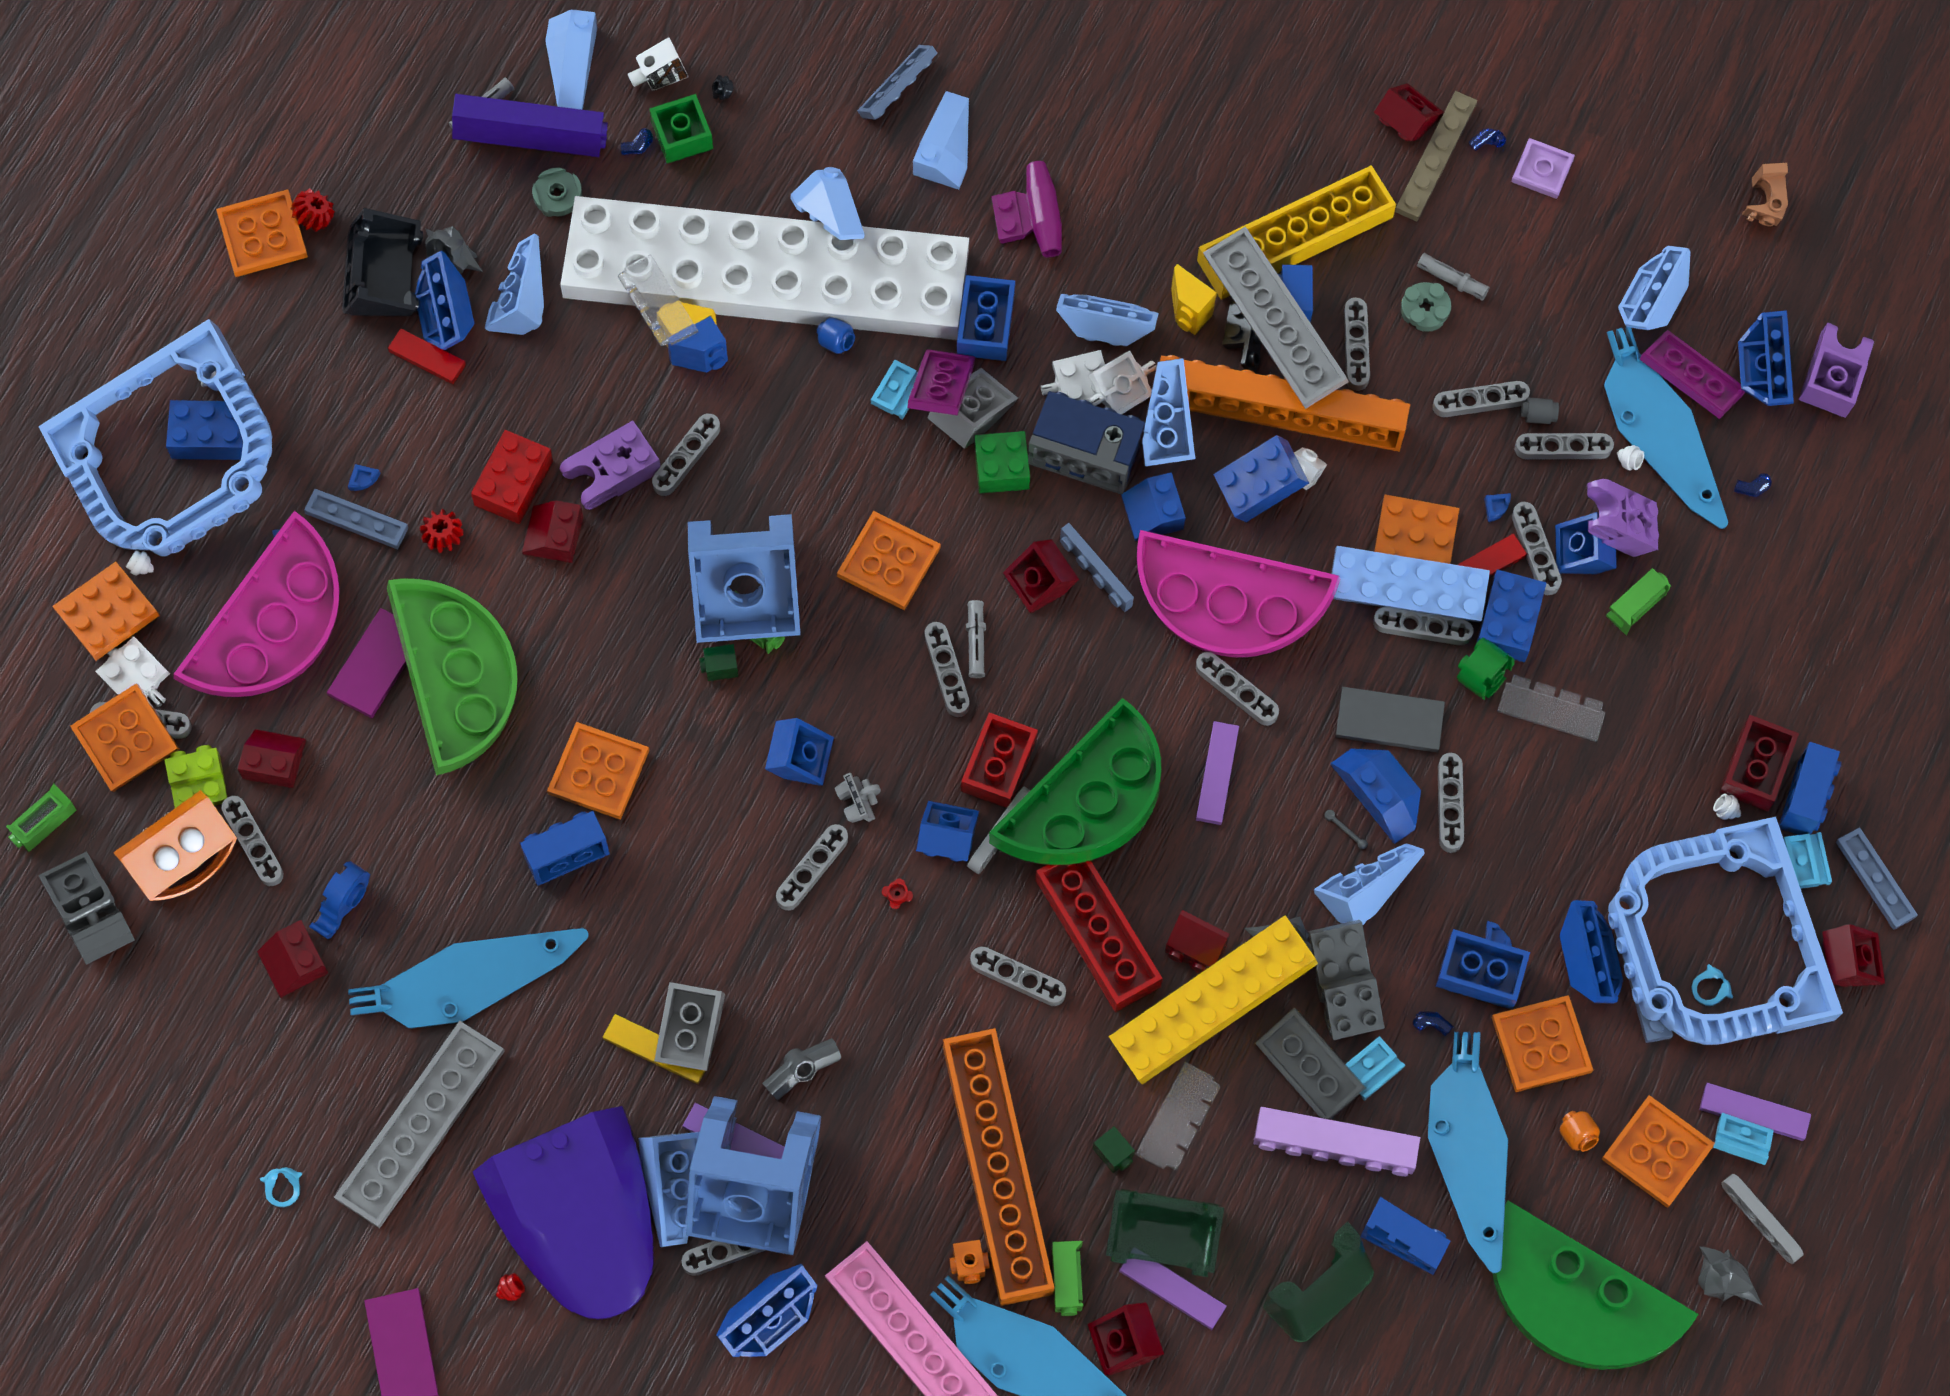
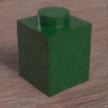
(719, 662)
(1114, 1150)

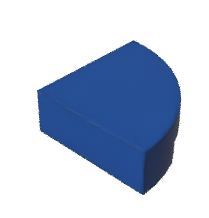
(363, 477)
(1496, 505)
(1496, 934)

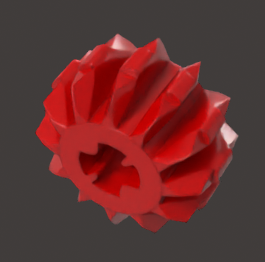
(312, 210)
(450, 532)

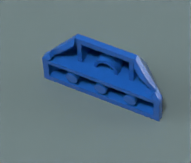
(443, 302)
(1767, 360)
(1382, 789)
(1590, 953)
(768, 1313)

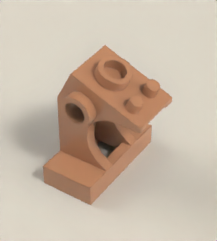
(1773, 182)

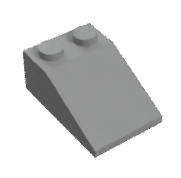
(981, 408)
(689, 1026)

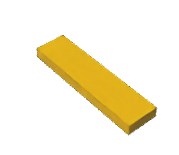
(643, 1044)

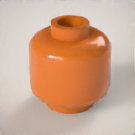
(1579, 1131)

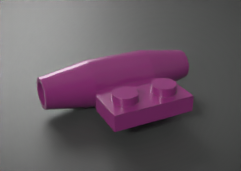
(1035, 211)

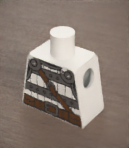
(658, 66)

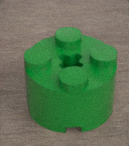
(1485, 668)

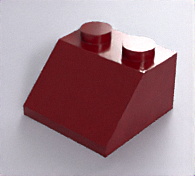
(1408, 112)
(553, 531)
(1040, 575)
(271, 758)
(1196, 942)
(1853, 956)
(291, 959)
(1125, 1338)

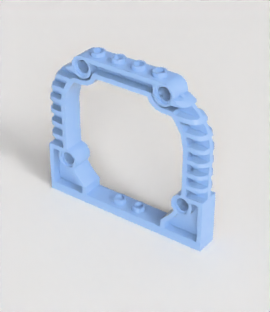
(75, 429)
(1763, 851)

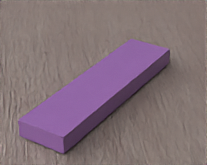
(1217, 773)
(1777, 1117)
(743, 1138)
(1175, 1291)

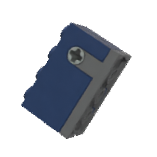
(1086, 442)

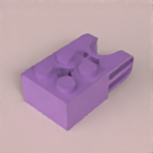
(1835, 373)
(607, 464)
(1625, 518)

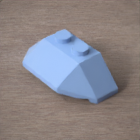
(1657, 289)
(1106, 319)

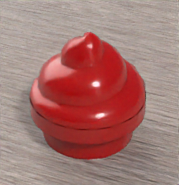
(510, 1287)

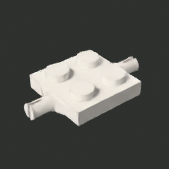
(1073, 377)
(1121, 383)
(131, 666)

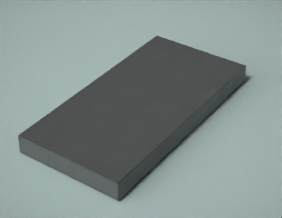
(1390, 719)
(1310, 1065)

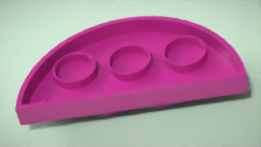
(1230, 598)
(271, 621)

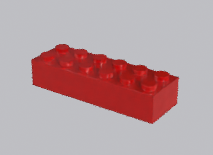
(1099, 932)

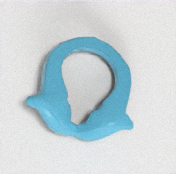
(1724, 991)
(270, 1179)

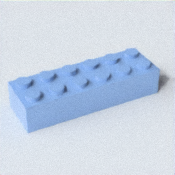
(1410, 584)

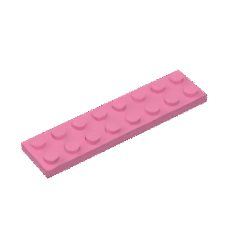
(904, 1327)

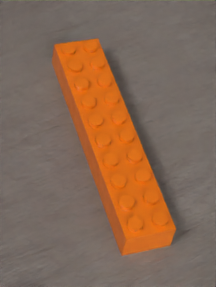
(1274, 404)
(998, 1167)

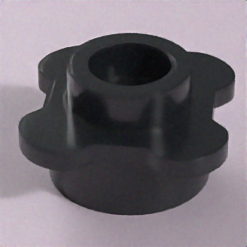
(722, 87)

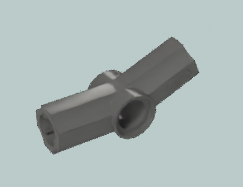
(801, 1067)

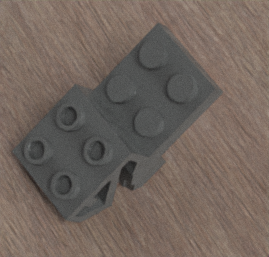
(86, 907)
(1346, 980)

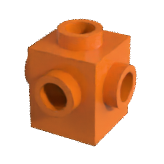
(969, 1252)

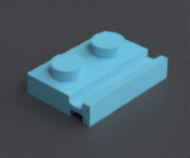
(895, 389)
(1808, 859)
(1375, 1066)
(1743, 1138)

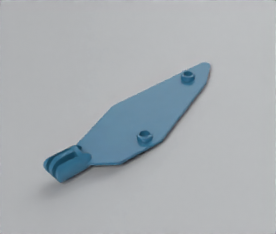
(1662, 428)
(466, 978)
(1471, 1148)
(1020, 1351)

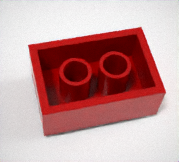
(512, 476)
(999, 760)

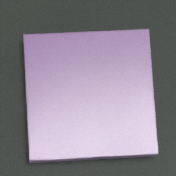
(1543, 168)

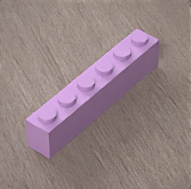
(1336, 1141)

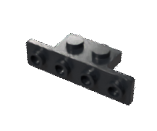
(1241, 335)

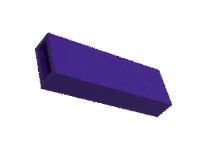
(528, 125)

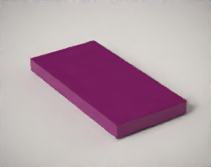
(1693, 374)
(941, 382)
(371, 667)
(401, 1345)

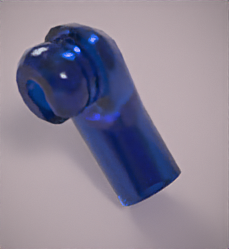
(1488, 136)
(639, 144)
(1754, 488)
(1429, 1018)

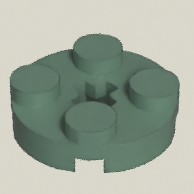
(545, 185)
(1431, 294)

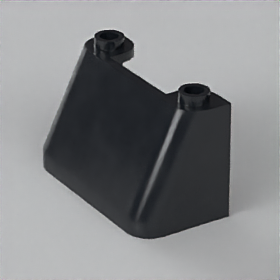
(380, 265)

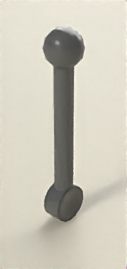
(1330, 816)

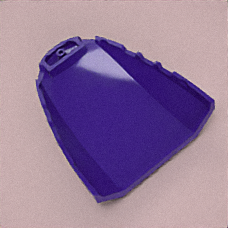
(577, 1212)

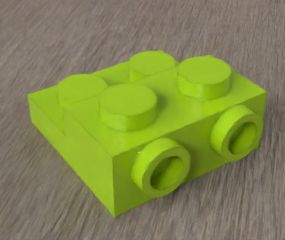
(196, 772)

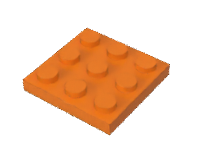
(261, 233)
(1416, 529)
(888, 560)
(105, 611)
(124, 737)
(598, 770)
(1542, 1043)
(1658, 1151)

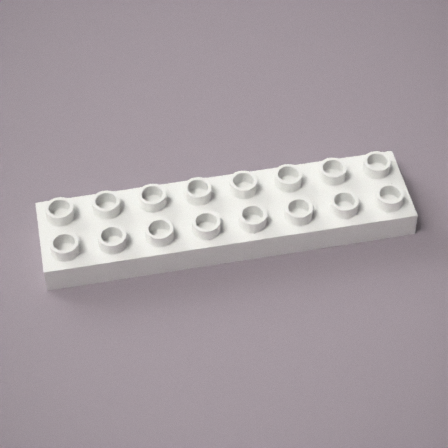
(770, 266)

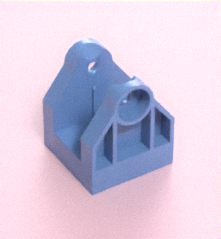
(723, 557)
(772, 1186)

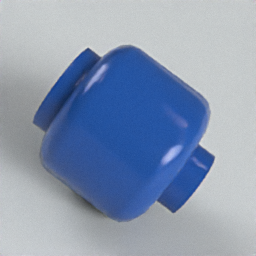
(835, 335)

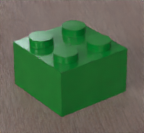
(681, 128)
(1002, 462)

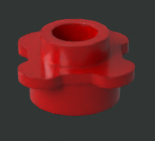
(897, 886)

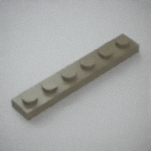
(1436, 156)

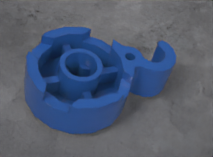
(342, 896)

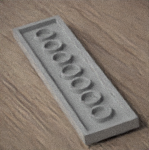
(1275, 317)
(419, 1124)

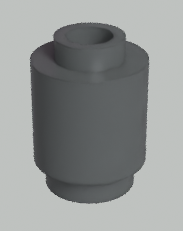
(1540, 410)

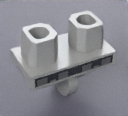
(853, 788)

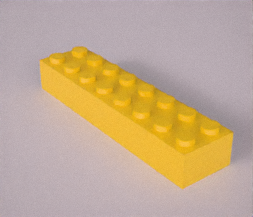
(1314, 222)
(1213, 1000)

